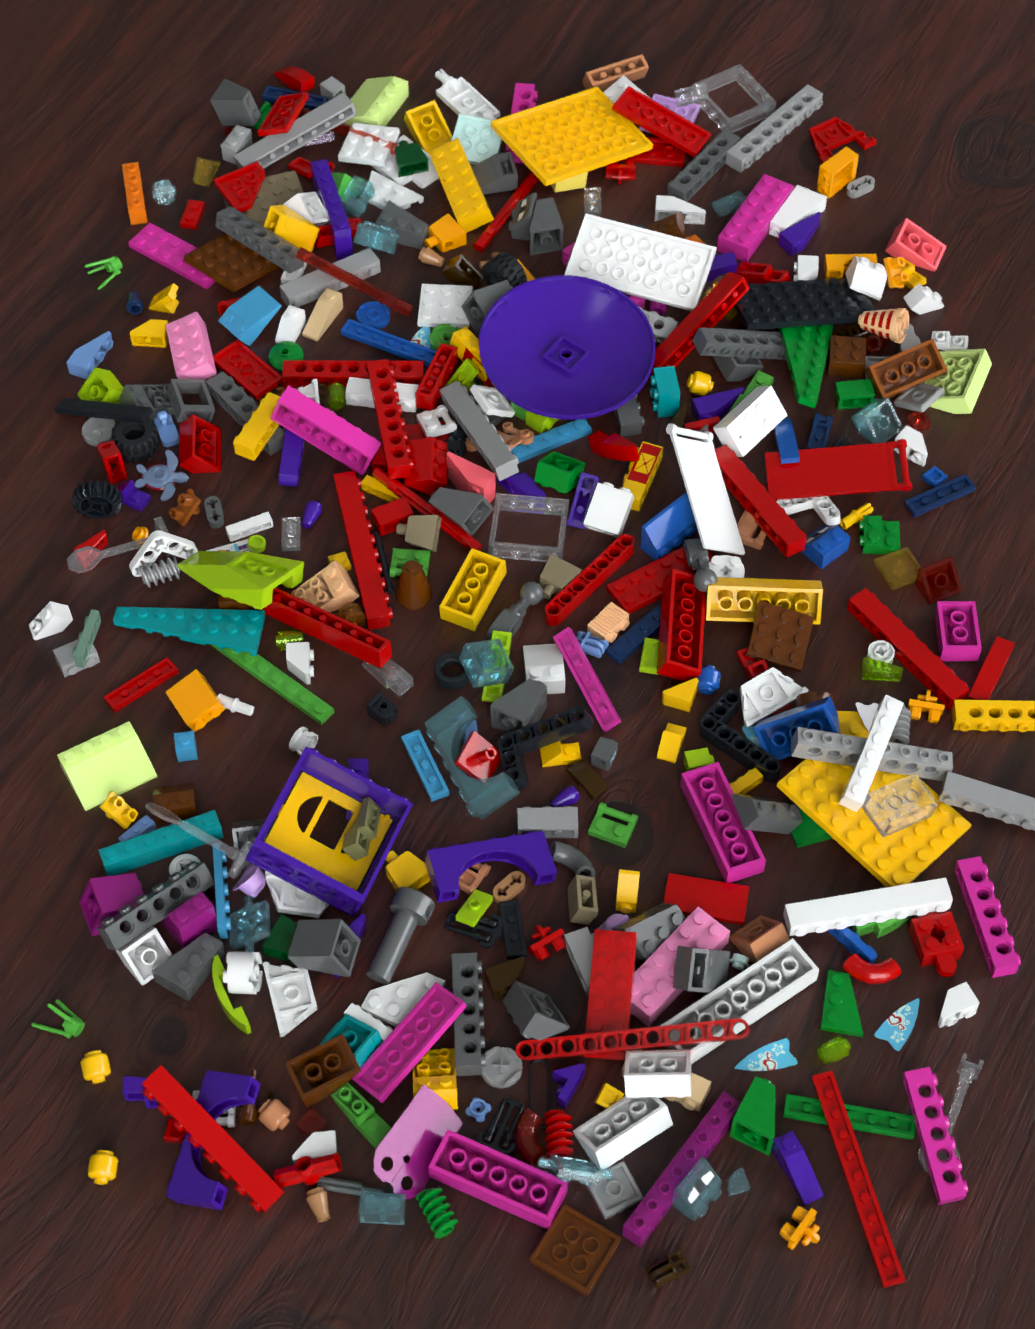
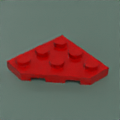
(241, 186)

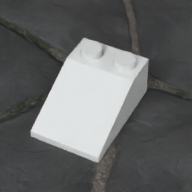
(545, 665)

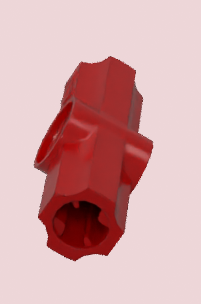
(307, 1170)

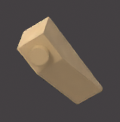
(323, 314)

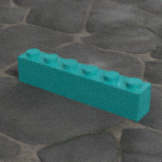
(157, 844)

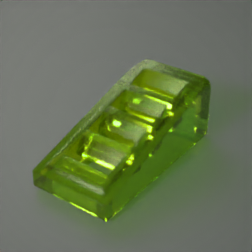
(880, 671)

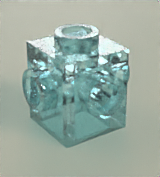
(162, 187)

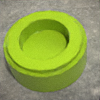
(256, 543)

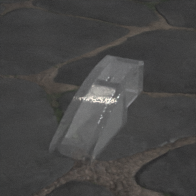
(391, 676)

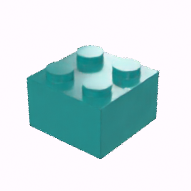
(664, 391)

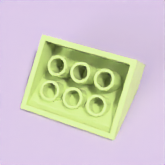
(378, 100)
(962, 381)
(106, 764)

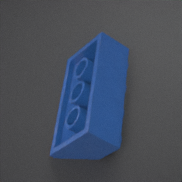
(668, 528)
(777, 731)

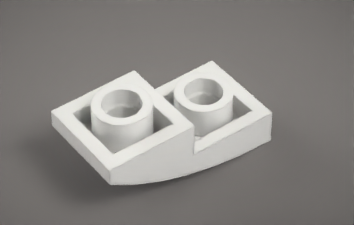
(949, 343)

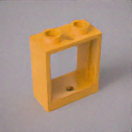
(837, 172)

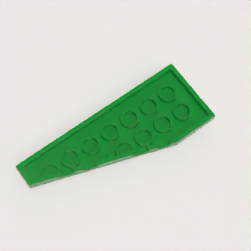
(806, 357)

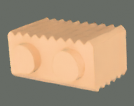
(609, 623)

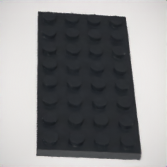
(801, 304)

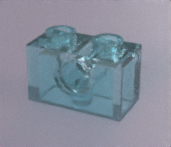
(361, 188)

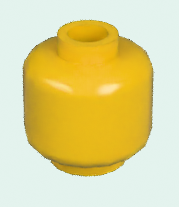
(700, 383)
(95, 1066)
(102, 1167)

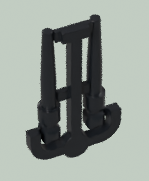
(485, 941)
(506, 1147)

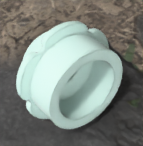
(739, 961)

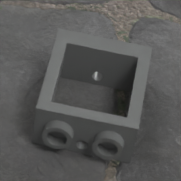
(190, 386)

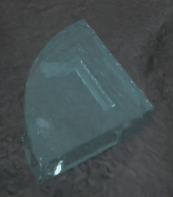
(738, 1183)

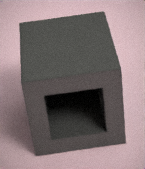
(604, 753)

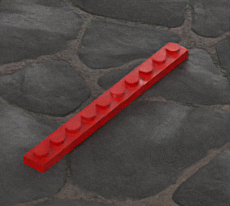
(858, 1180)

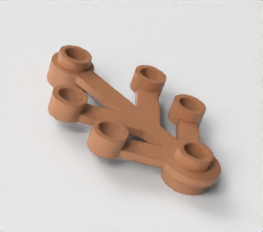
(521, 437)

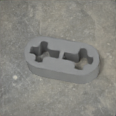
(858, 188)

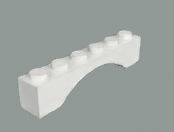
(871, 754)

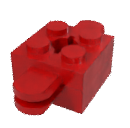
(937, 941)

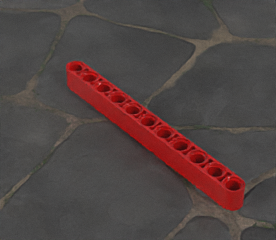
(622, 1035)

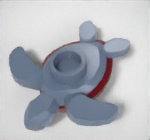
(161, 476)

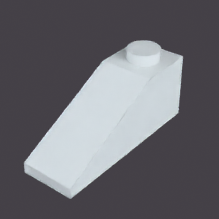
(670, 205)

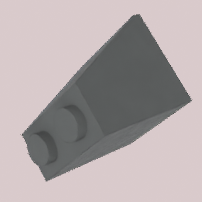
(235, 105)
(546, 228)
(481, 301)
(462, 508)
(519, 706)
(324, 946)

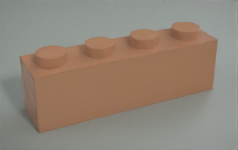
(604, 77)

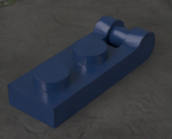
(820, 431)

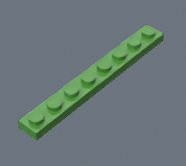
(281, 684)

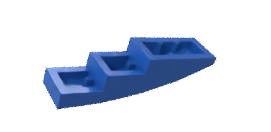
(786, 442)

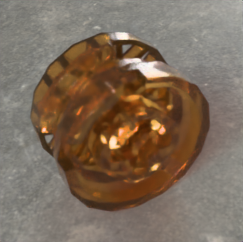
(353, 614)

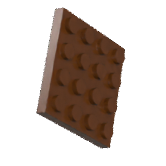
(229, 262)

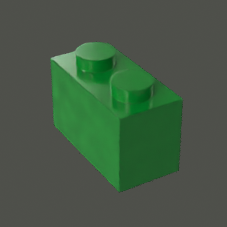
(853, 394)

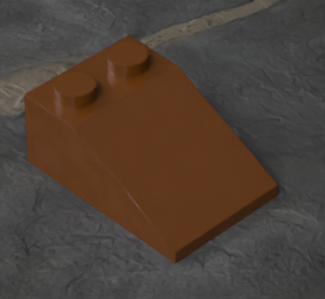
(323, 1070)

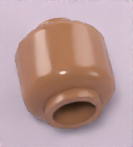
(274, 1114)

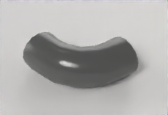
(572, 858)

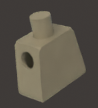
(421, 531)
(557, 576)

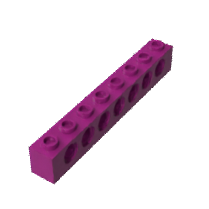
(698, 1145)

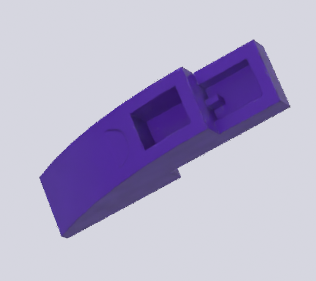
(521, 485)

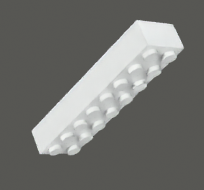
(748, 995)

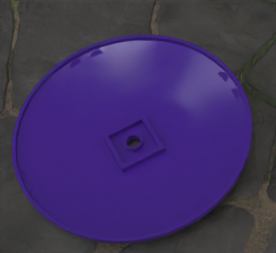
(575, 316)

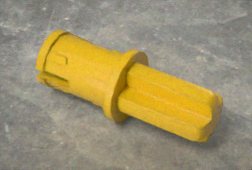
(855, 516)

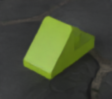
(465, 374)

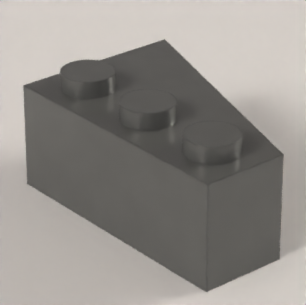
(409, 228)
(653, 928)
(189, 967)

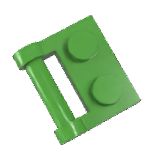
(401, 556)
(610, 830)

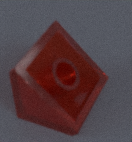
(938, 580)

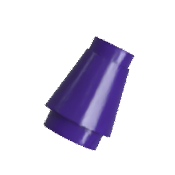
(311, 513)
(566, 797)

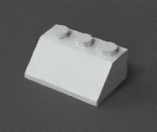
(657, 1073)

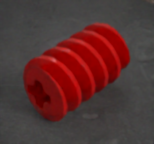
(558, 1133)

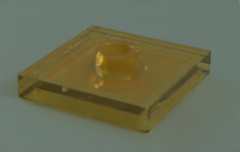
(898, 568)

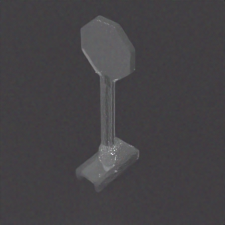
(88, 557)
(232, 852)
(968, 1072)

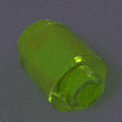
(336, 396)
(288, 637)
(834, 1050)

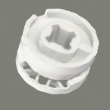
(881, 651)
(301, 739)

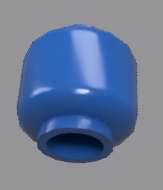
(709, 680)

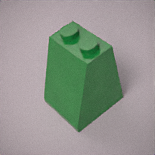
(756, 1117)

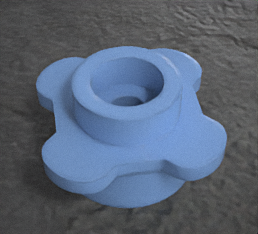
(482, 1105)

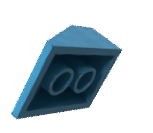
(250, 315)

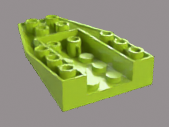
(243, 574)

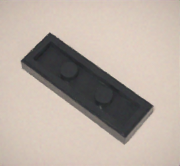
(513, 929)

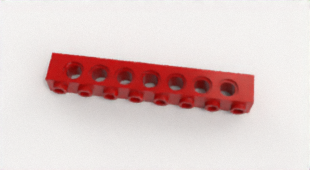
(302, 372)
(389, 420)

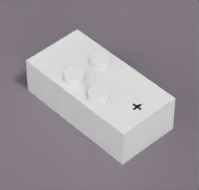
(750, 420)

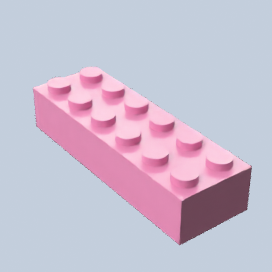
(655, 977)

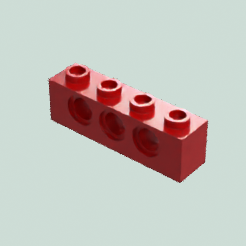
(436, 377)

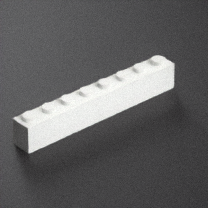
(867, 907)

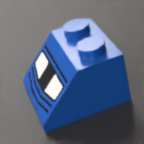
(826, 545)

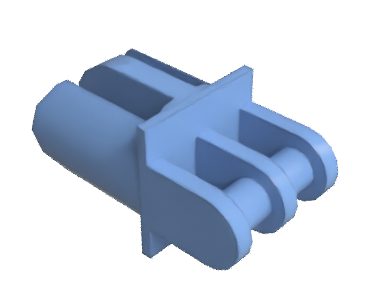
(592, 645)

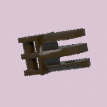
(666, 1270)

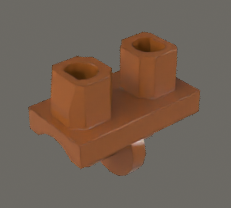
(186, 508)

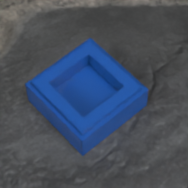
(934, 477)

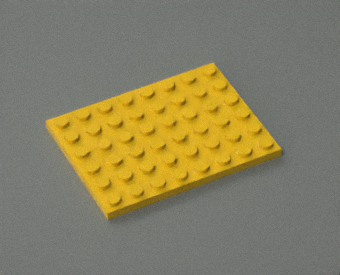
(571, 136)
(892, 859)

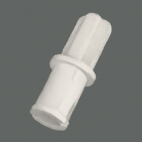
(235, 705)

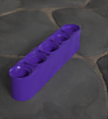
(291, 459)

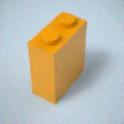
(195, 700)

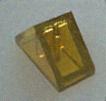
(205, 171)

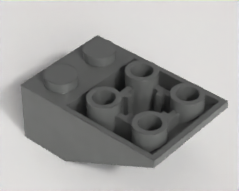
(497, 173)
(149, 396)
(700, 969)

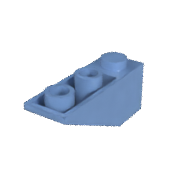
(89, 356)

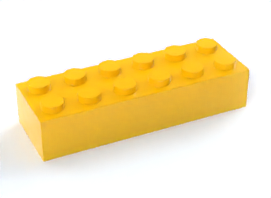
(461, 185)
(738, 597)

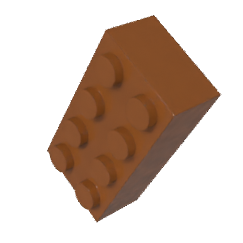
(906, 370)

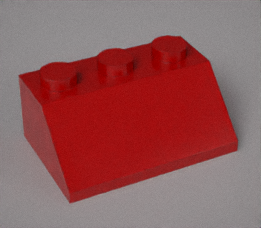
(199, 446)
(429, 465)

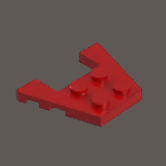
(834, 134)

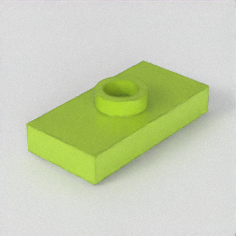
(649, 656)
(474, 908)

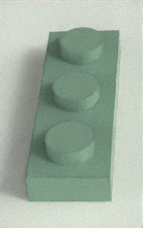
(86, 638)

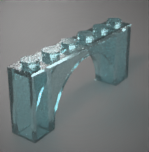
(446, 731)

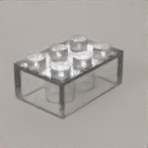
(899, 805)

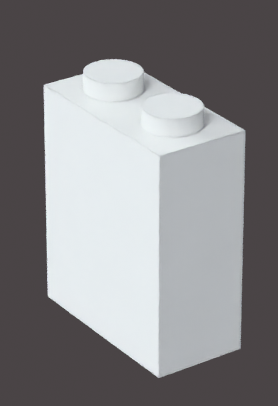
(609, 509)

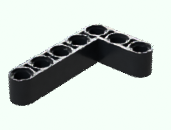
(734, 739)
(515, 743)

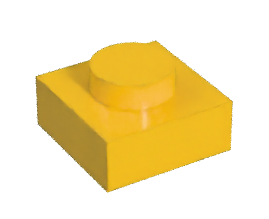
(342, 559)
(608, 1096)

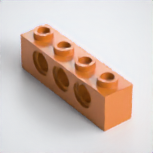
(134, 193)

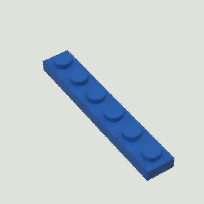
(387, 342)

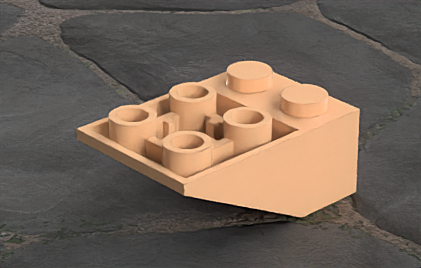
(328, 588)

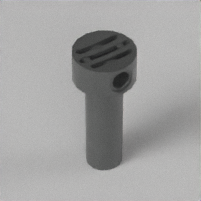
(410, 910)

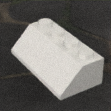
(622, 1129)

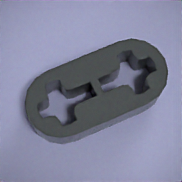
(213, 512)

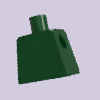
(410, 159)
(281, 938)

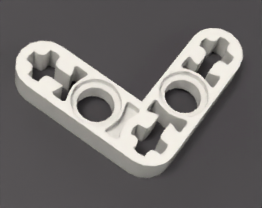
(791, 506)
(162, 543)

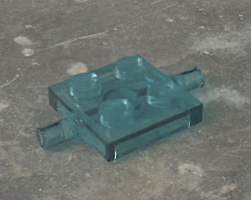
(249, 924)
(575, 1169)

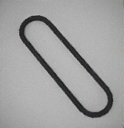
(548, 1086)

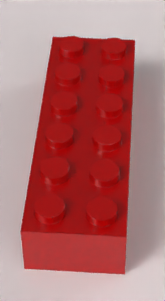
(681, 627)

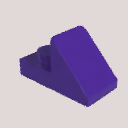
(133, 497)
(569, 1079)

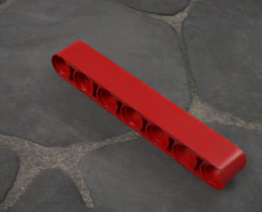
(589, 580)

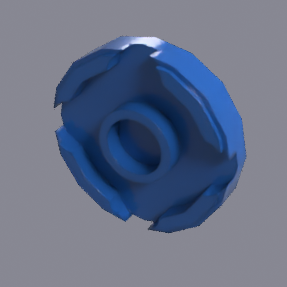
(373, 314)

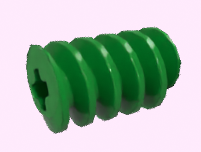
(436, 1211)

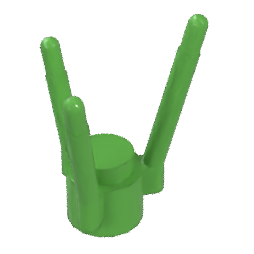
(111, 264)
(72, 1024)

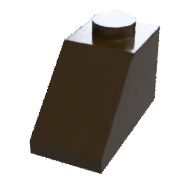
(462, 272)
(502, 976)

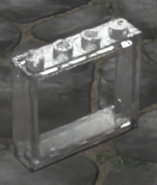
(766, 103)
(528, 504)

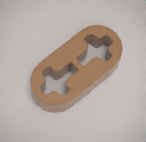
(508, 886)

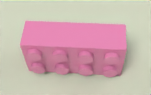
(191, 348)

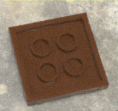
(779, 636)
(575, 1250)

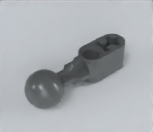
(698, 559)
(511, 619)

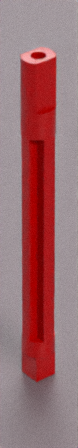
(504, 214)
(426, 509)

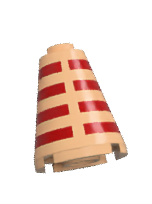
(886, 323)

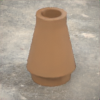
(430, 257)
(318, 1203)

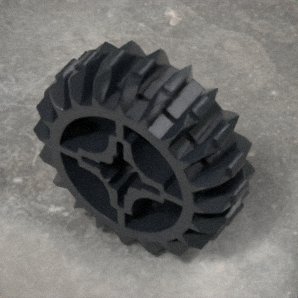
(97, 499)

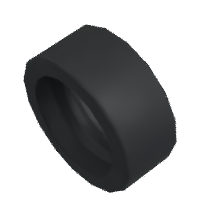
(448, 682)

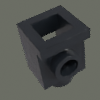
(382, 710)

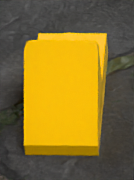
(165, 300)
(671, 742)
(560, 754)

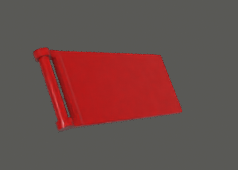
(838, 471)

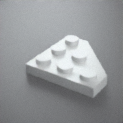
(397, 999)

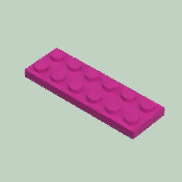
(169, 252)
(409, 1042)

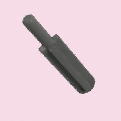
(345, 1186)

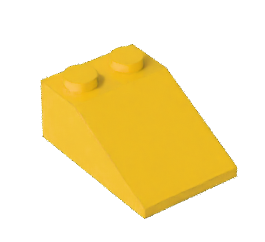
(428, 126)

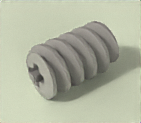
(159, 572)
(901, 730)

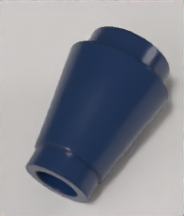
(134, 303)

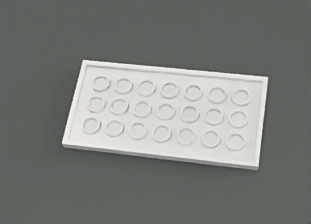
(641, 262)

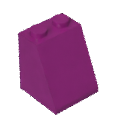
(106, 896)
(191, 920)

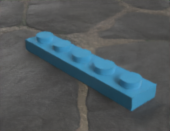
(552, 439)
(221, 891)

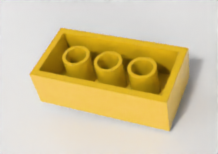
(473, 589)

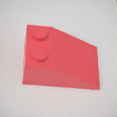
(915, 246)
(471, 477)

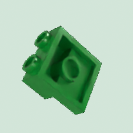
(879, 535)

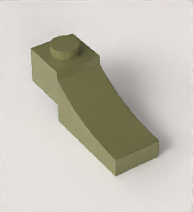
(363, 830)

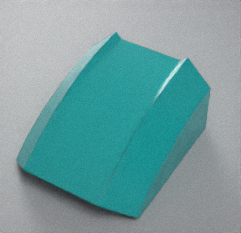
(360, 1037)

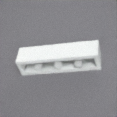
(249, 526)
(365, 1017)

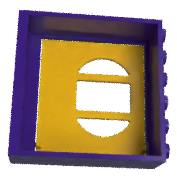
(308, 863)

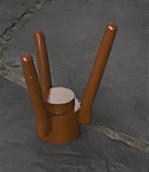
(248, 1114)

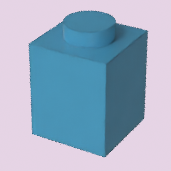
(185, 746)

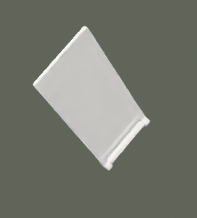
(706, 490)

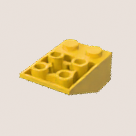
(291, 227)
(438, 1073)

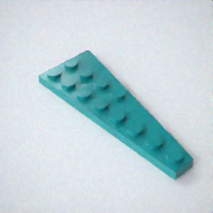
(219, 627)

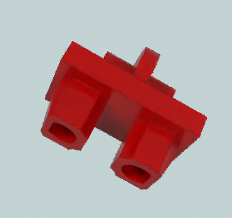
(621, 171)
(555, 939)

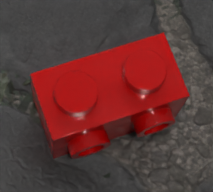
(389, 515)

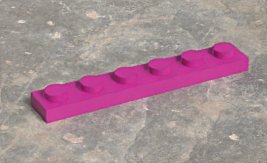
(587, 679)

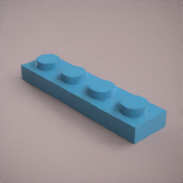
(425, 765)

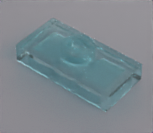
(728, 203)

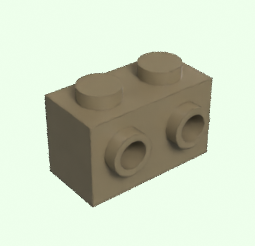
(582, 899)

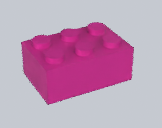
(957, 631)

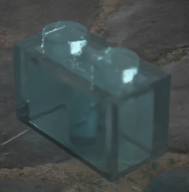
(382, 1208)

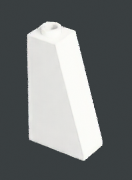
(796, 208)

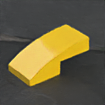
(914, 277)

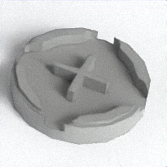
(97, 430)
(502, 1067)

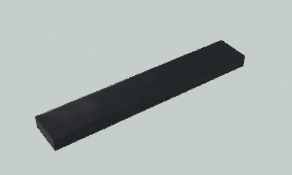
(104, 410)

